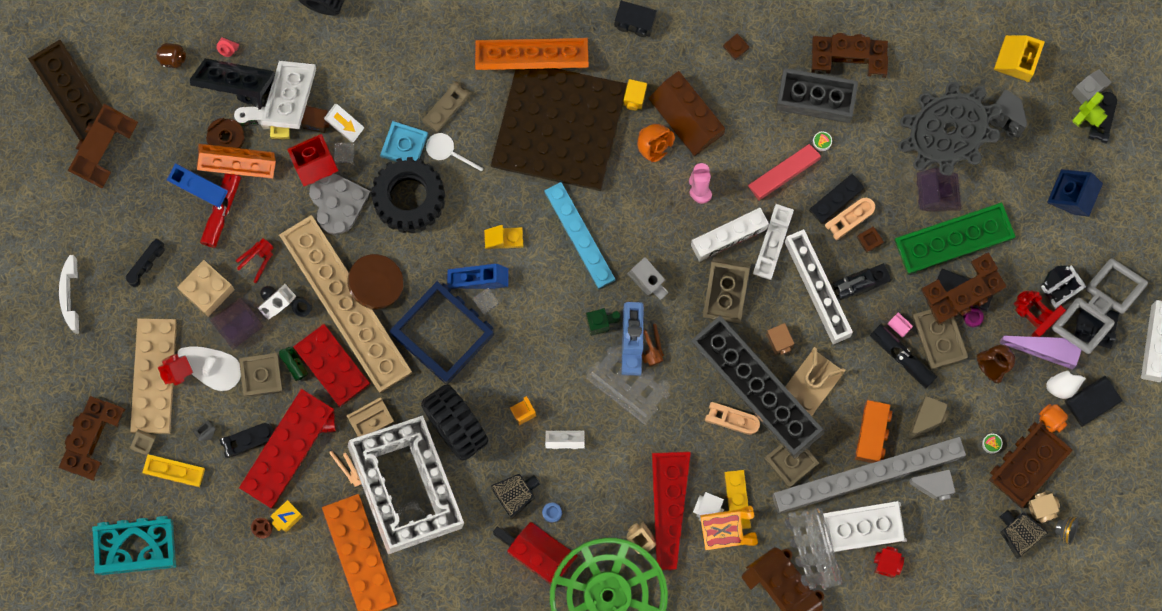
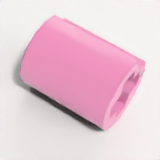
(900, 325)

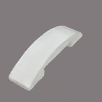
(773, 242)
(68, 271)

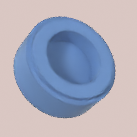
(552, 512)

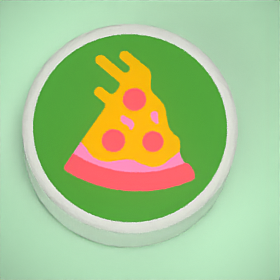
(822, 141)
(992, 443)

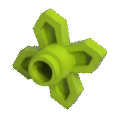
(1091, 112)

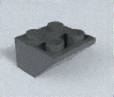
(1012, 116)

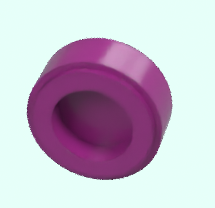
(974, 318)

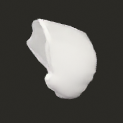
(1064, 384)

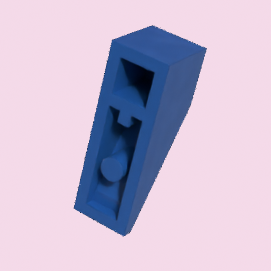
(478, 277)

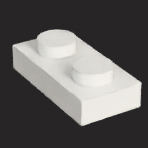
(564, 439)

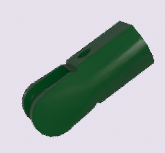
(293, 363)

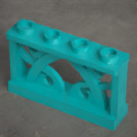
(157, 558)

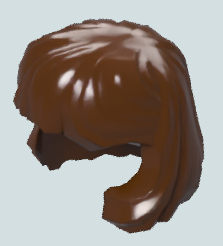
(996, 362)

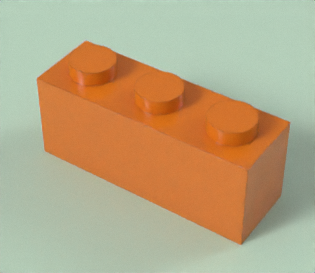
(873, 432)

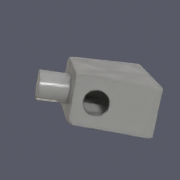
(640, 275)

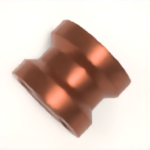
(259, 525)

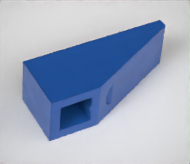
(197, 185)

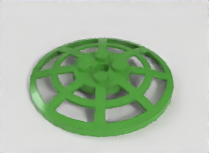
(609, 580)

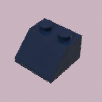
(1075, 192)

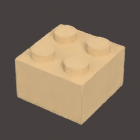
(205, 288)

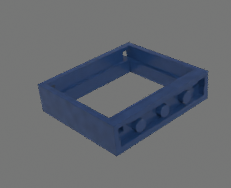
(471, 314)

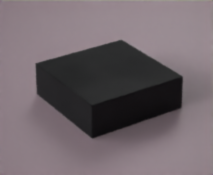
(503, 536)

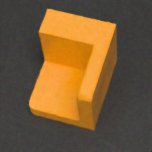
(523, 411)

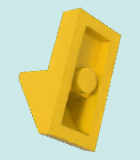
(503, 237)

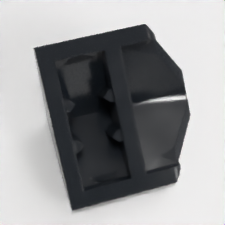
(1062, 285)

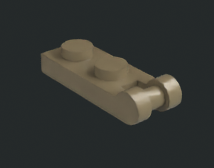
(445, 107)

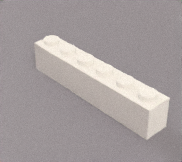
(818, 287)

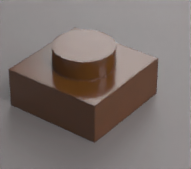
(736, 46)
(870, 239)

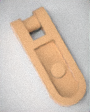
(851, 217)
(733, 419)

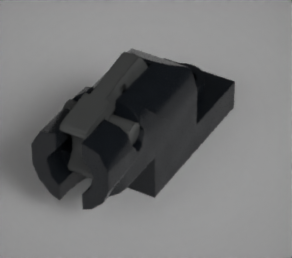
(862, 281)

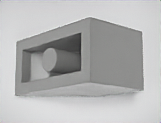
(1090, 86)
(935, 485)

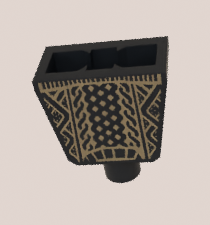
(515, 493)
(1021, 532)

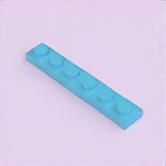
(579, 235)

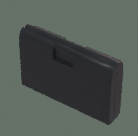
(1093, 401)

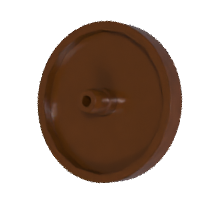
(375, 281)

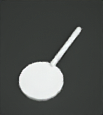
(441, 147)

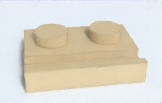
(370, 418)

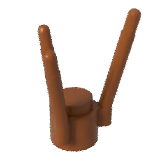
(654, 354)

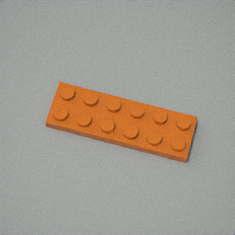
(531, 53)
(359, 555)

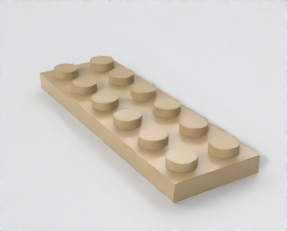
(150, 395)

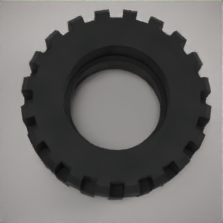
(408, 219)
(454, 422)

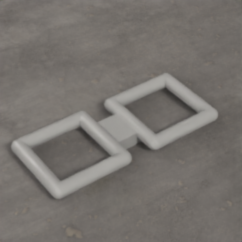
(1100, 305)

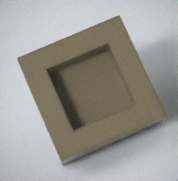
(142, 442)

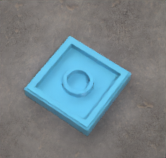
(403, 142)

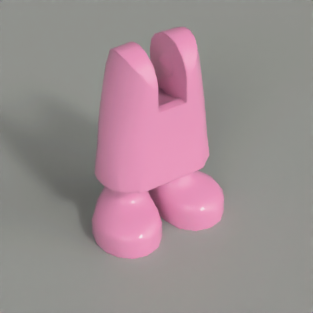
(700, 184)

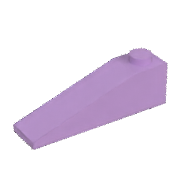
(1051, 349)

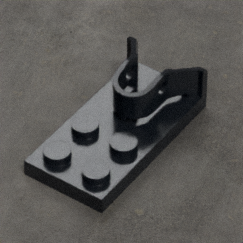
(234, 79)

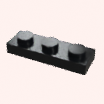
(836, 198)

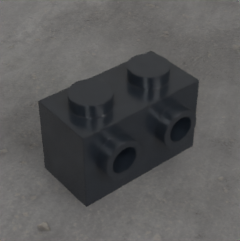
(635, 19)

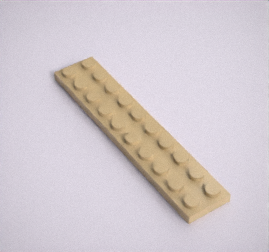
(356, 323)

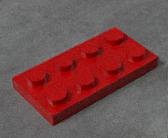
(331, 365)

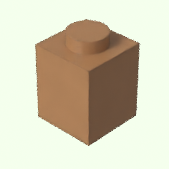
(780, 339)

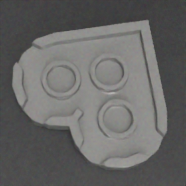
(338, 203)

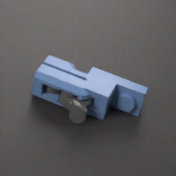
(632, 338)

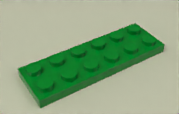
(954, 238)

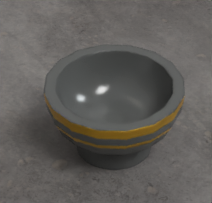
(1067, 529)

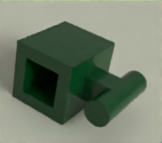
(599, 322)

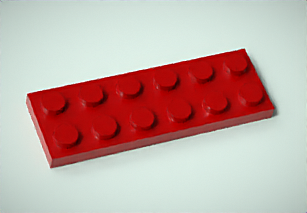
(286, 448)

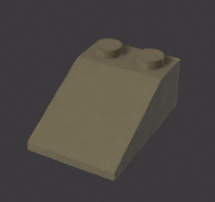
(726, 289)

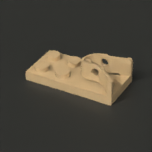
(814, 381)

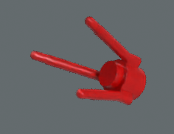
(262, 249)

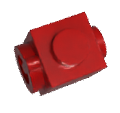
(174, 369)
(888, 562)

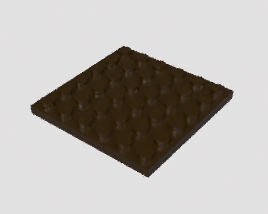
(559, 126)

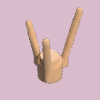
(353, 475)

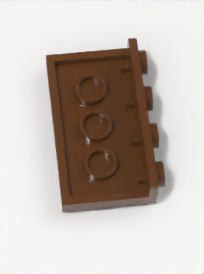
(1029, 464)

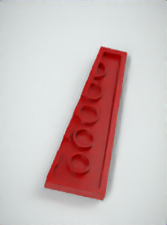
(669, 493)

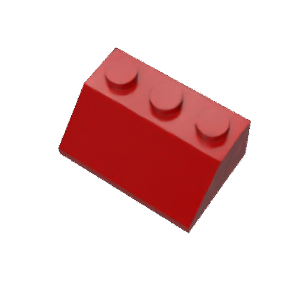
(540, 552)

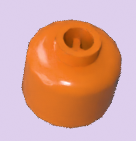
(1053, 418)

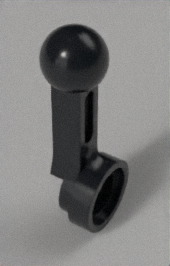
(267, 291)

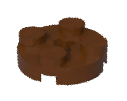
(226, 126)

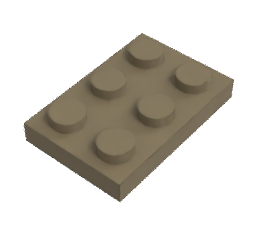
(940, 342)

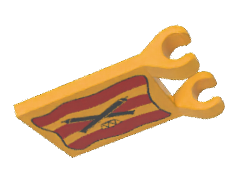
(725, 529)

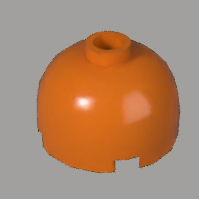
(654, 141)

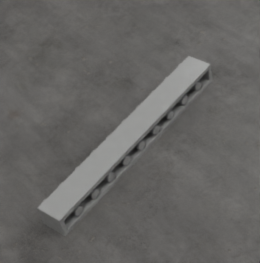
(868, 475)

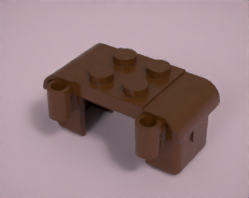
(782, 582)

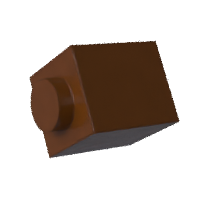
(314, 119)

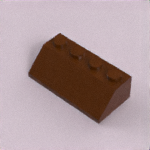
(687, 113)

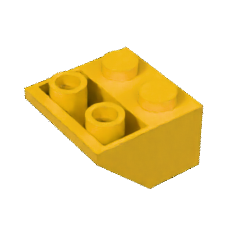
(1019, 56)

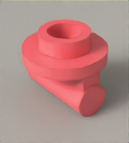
(227, 47)

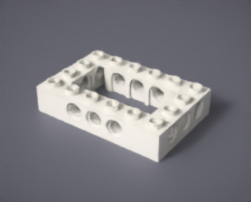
(416, 436)

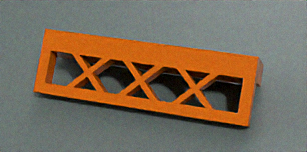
(236, 161)

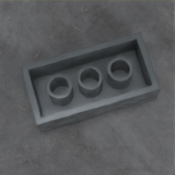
(817, 95)

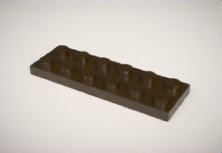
(67, 86)

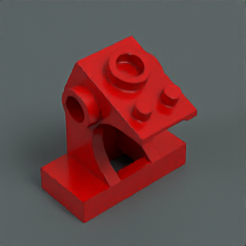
(1026, 300)

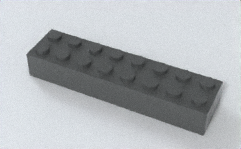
(757, 387)

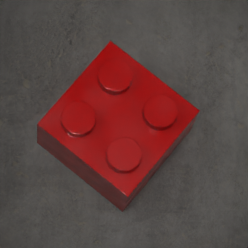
(312, 160)

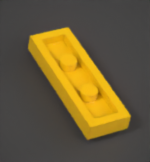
(173, 470)
(737, 493)

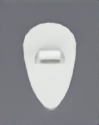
(213, 367)

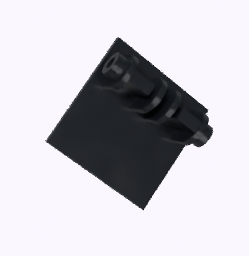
(1089, 326)

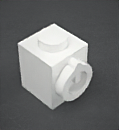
(707, 505)

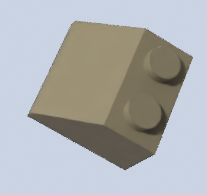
(928, 417)

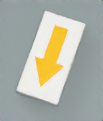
(344, 123)

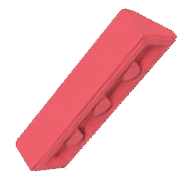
(784, 172)

